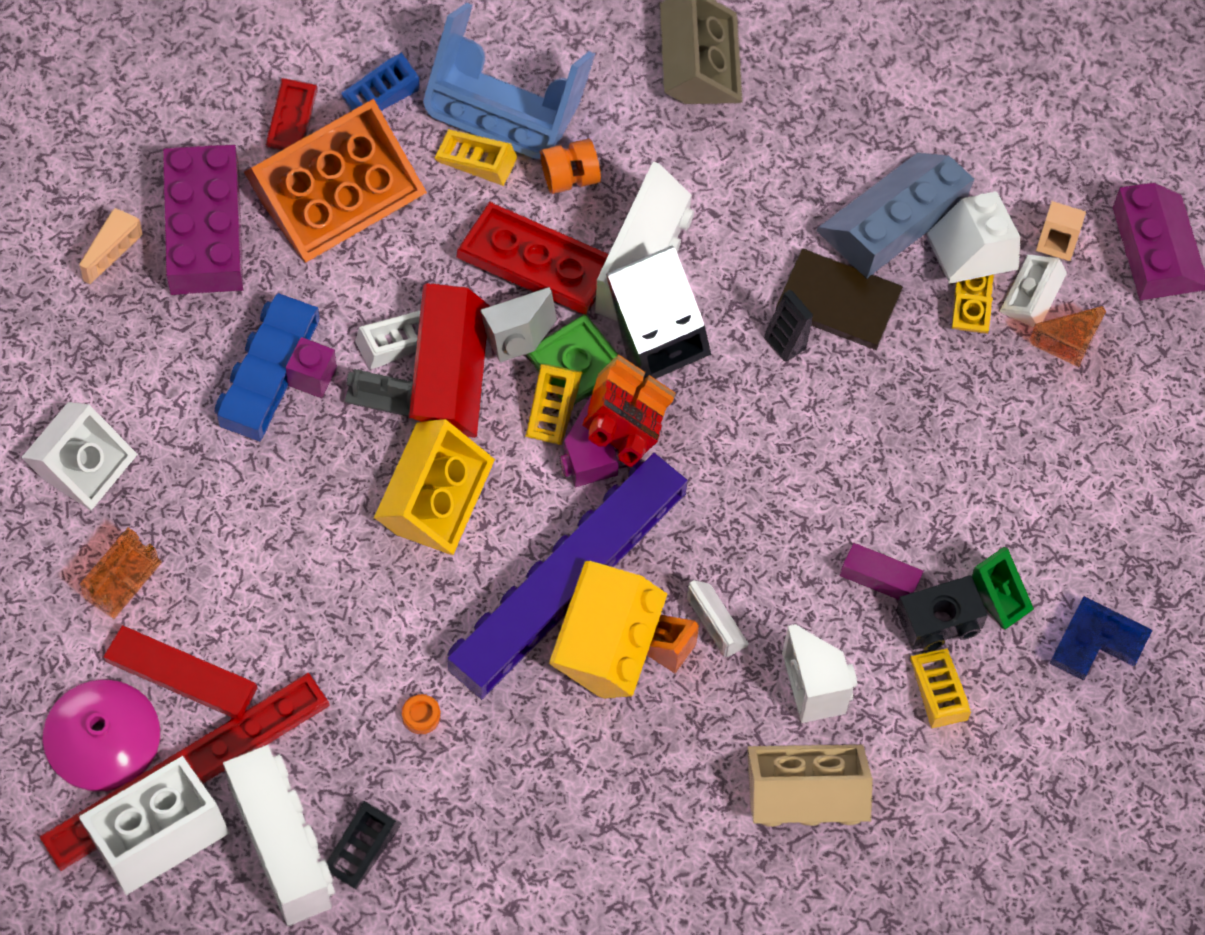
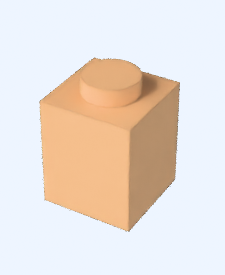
(1061, 231)

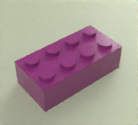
(202, 219)

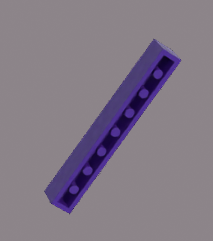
(545, 595)

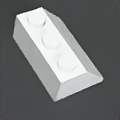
(154, 825)

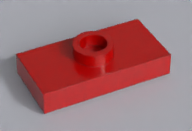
(291, 113)

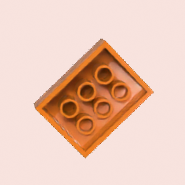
(336, 181)

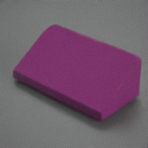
(880, 572)

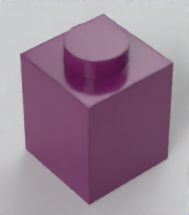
(311, 367)

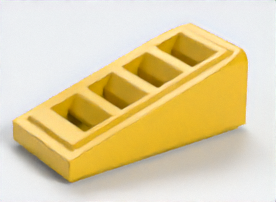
(496, 166)
(540, 400)
(947, 715)

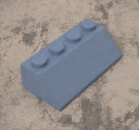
(896, 211)

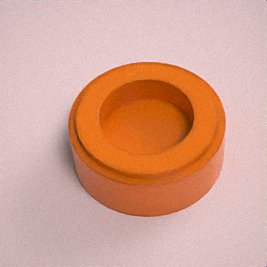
(421, 714)

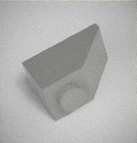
(519, 324)

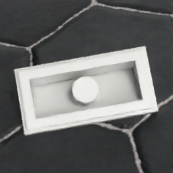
(1034, 289)
(716, 618)

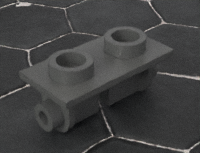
(379, 392)

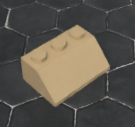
(809, 784)

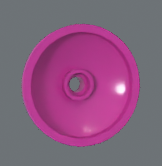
(103, 757)

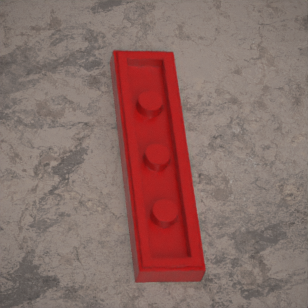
(180, 672)

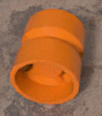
(558, 169)

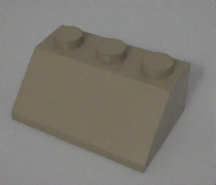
(700, 52)

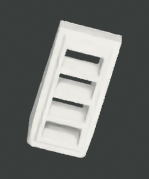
(386, 353)

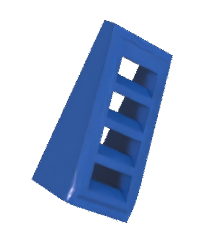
(385, 71)

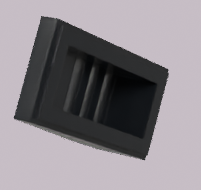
(789, 327)
(373, 852)

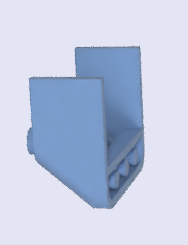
(492, 108)

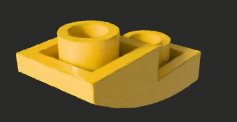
(973, 305)

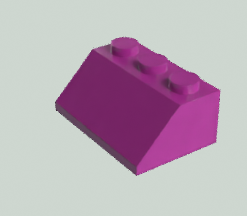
(1158, 241)

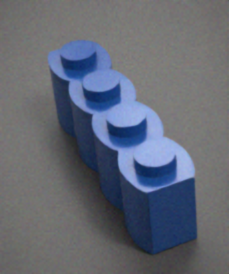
(262, 375)

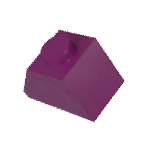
(584, 459)

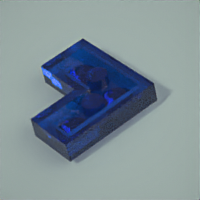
(1098, 629)

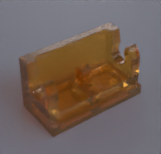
(120, 574)

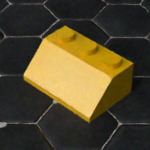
(435, 486)
(608, 630)

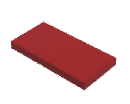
(534, 257)

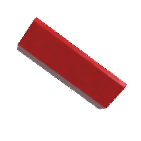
(449, 357)

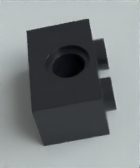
(957, 599)

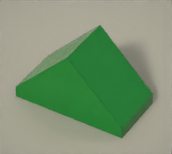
(1002, 588)

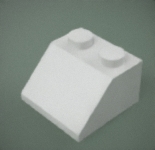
(976, 239)
(80, 454)
(817, 675)

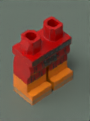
(626, 410)

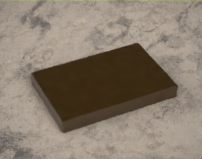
(843, 298)

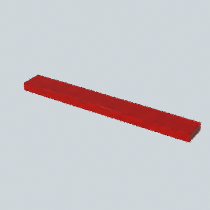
(256, 729)

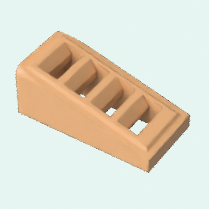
(113, 239)

